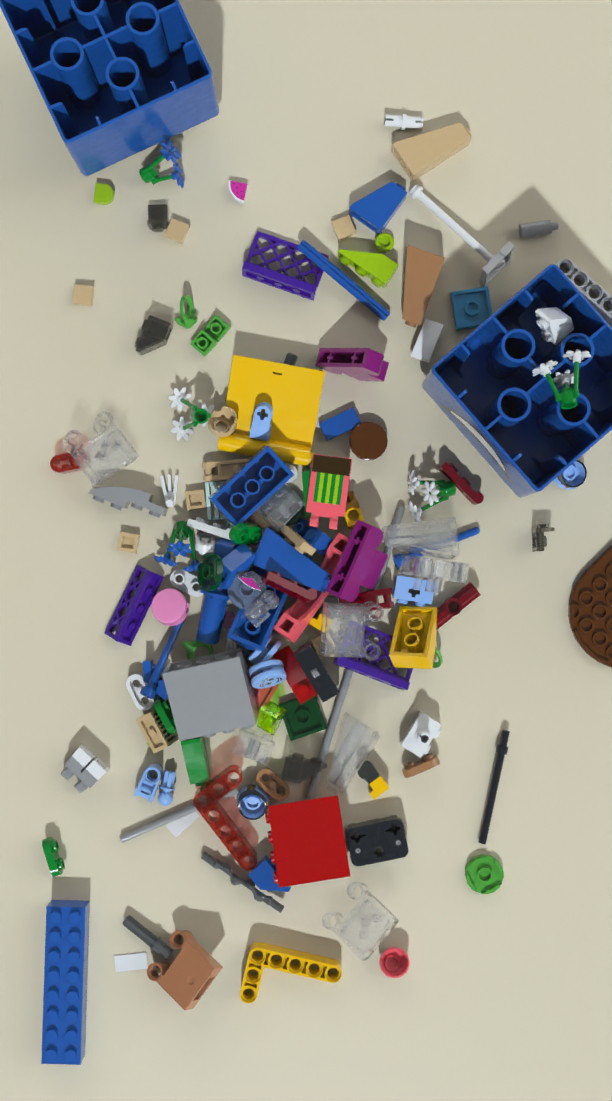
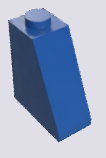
(379, 207)

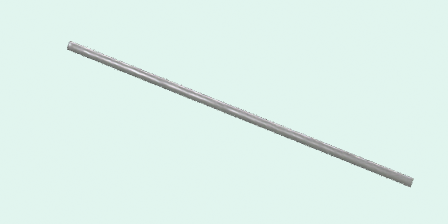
(346, 679)

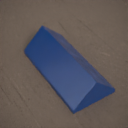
(246, 634)

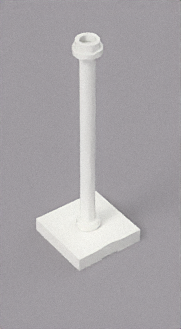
(495, 262)

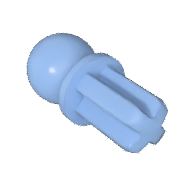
(165, 797)

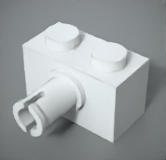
(420, 734)

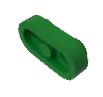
(245, 533)
(164, 711)
(54, 862)

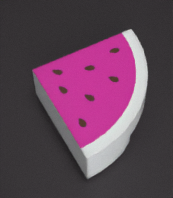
(238, 191)

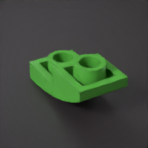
(210, 335)

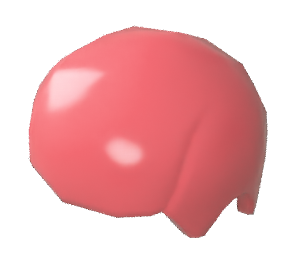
(394, 962)

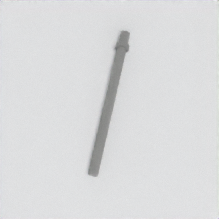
(169, 818)

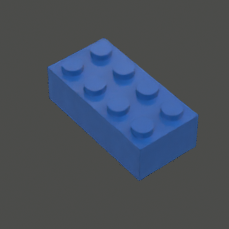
(251, 486)

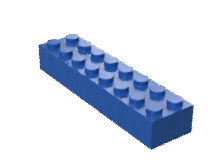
(65, 982)

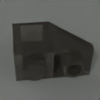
(154, 335)
(299, 769)

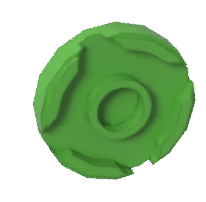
(484, 874)

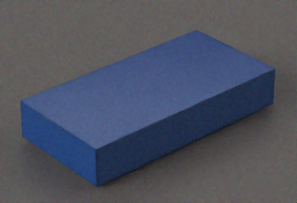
(339, 424)

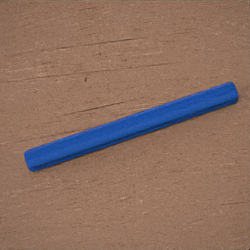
(345, 281)

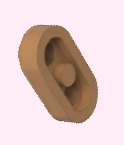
(428, 761)
(272, 784)

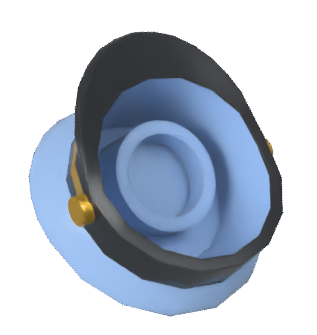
(572, 476)
(252, 801)

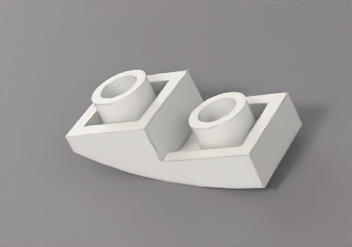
(427, 340)

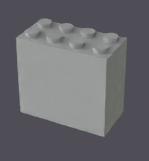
(211, 694)

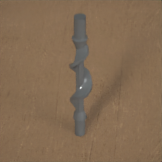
(236, 880)

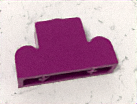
(358, 363)
(359, 562)

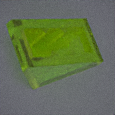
(270, 717)

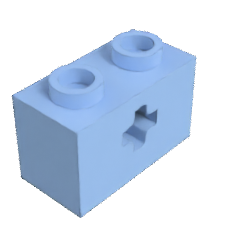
(401, 588)

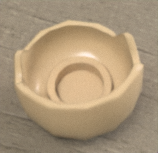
(223, 422)

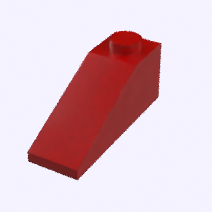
(295, 675)

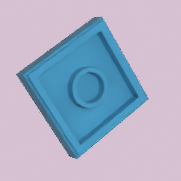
(470, 307)

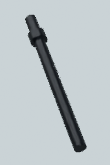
(501, 750)

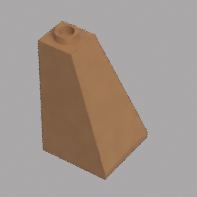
(420, 279)

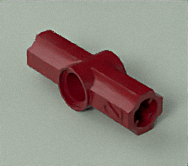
(462, 597)

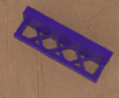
(135, 607)

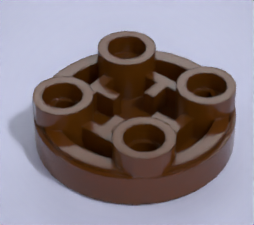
(368, 441)

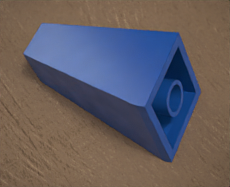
(280, 556)

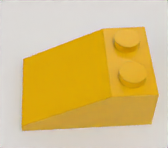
(414, 637)

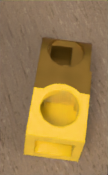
(352, 511)

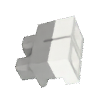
(76, 764)

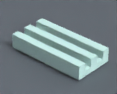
(208, 501)

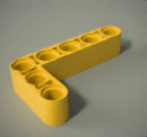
(284, 965)

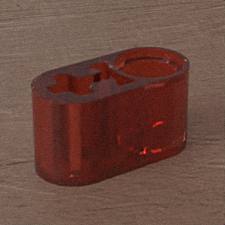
(66, 468)

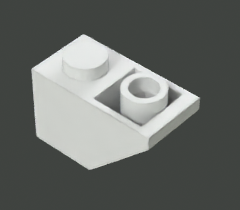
(553, 324)

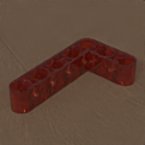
(223, 818)

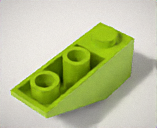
(373, 265)

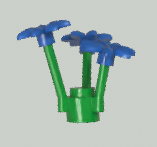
(150, 171)
(182, 533)

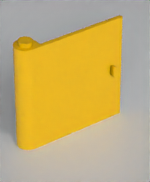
(294, 403)

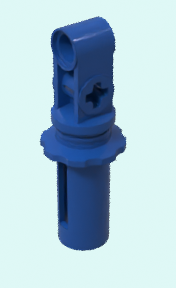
(214, 602)

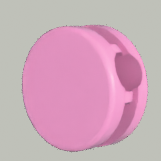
(170, 607)

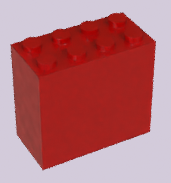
(307, 841)

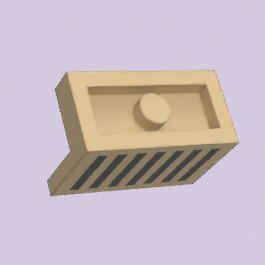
(155, 731)

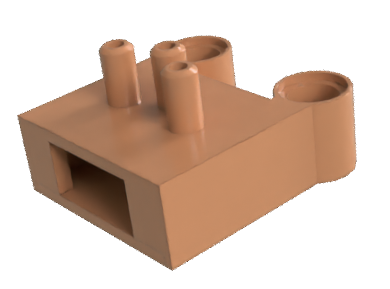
(188, 974)

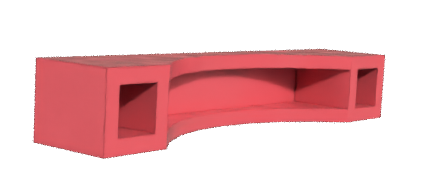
(300, 614)

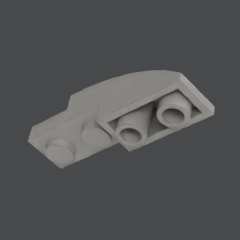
(122, 497)

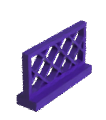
(277, 278)
(376, 672)

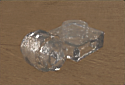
(257, 612)

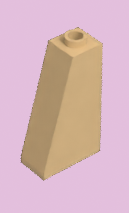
(428, 150)

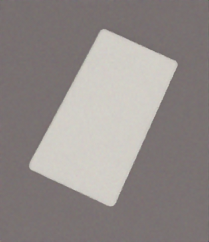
(179, 825)
(131, 962)

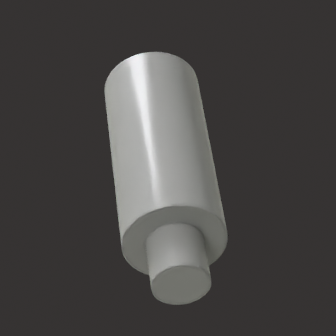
(537, 228)

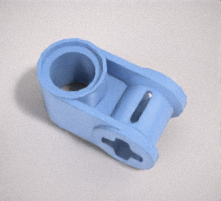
(261, 424)
(148, 785)

